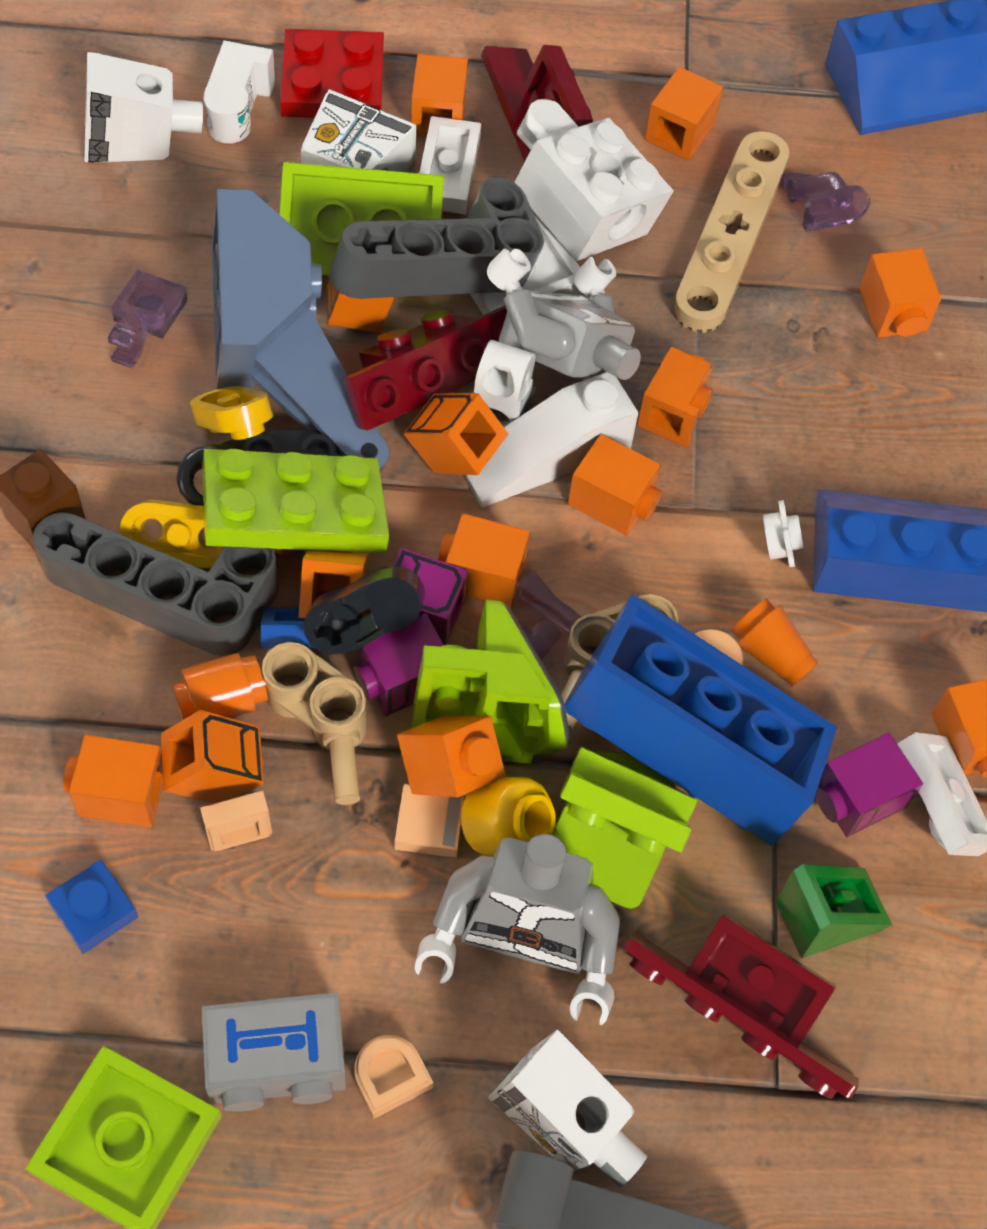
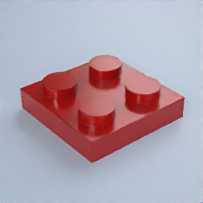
(330, 60)

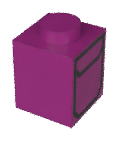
(444, 589)
(393, 663)
(867, 785)

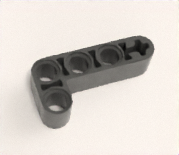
(437, 254)
(82, 554)
(543, 1195)

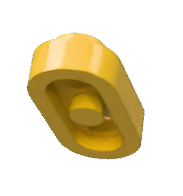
(232, 411)
(181, 534)

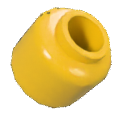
(504, 810)

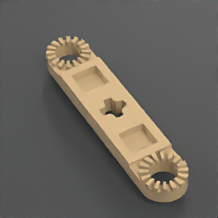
(722, 256)

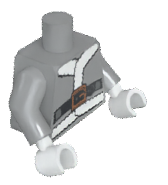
(566, 330)
(533, 907)

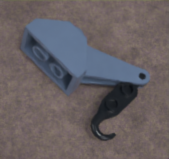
(272, 338)

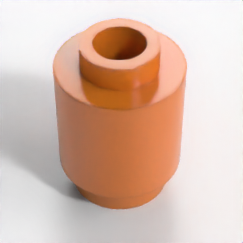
(221, 686)

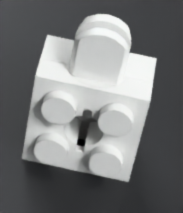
(587, 181)

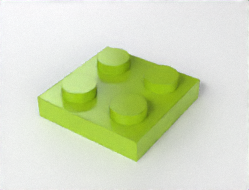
(124, 1142)

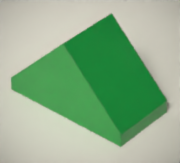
(830, 907)

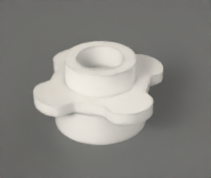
(782, 534)

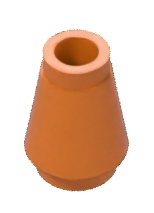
(774, 642)

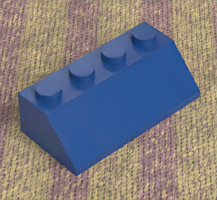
(911, 64)
(900, 550)
(703, 721)

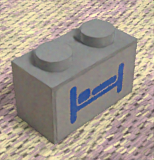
(273, 1051)

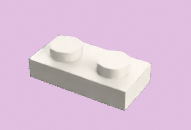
(452, 152)
(950, 801)

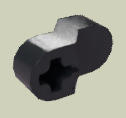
(336, 619)

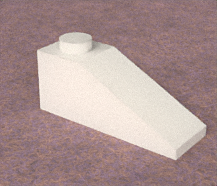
(555, 438)

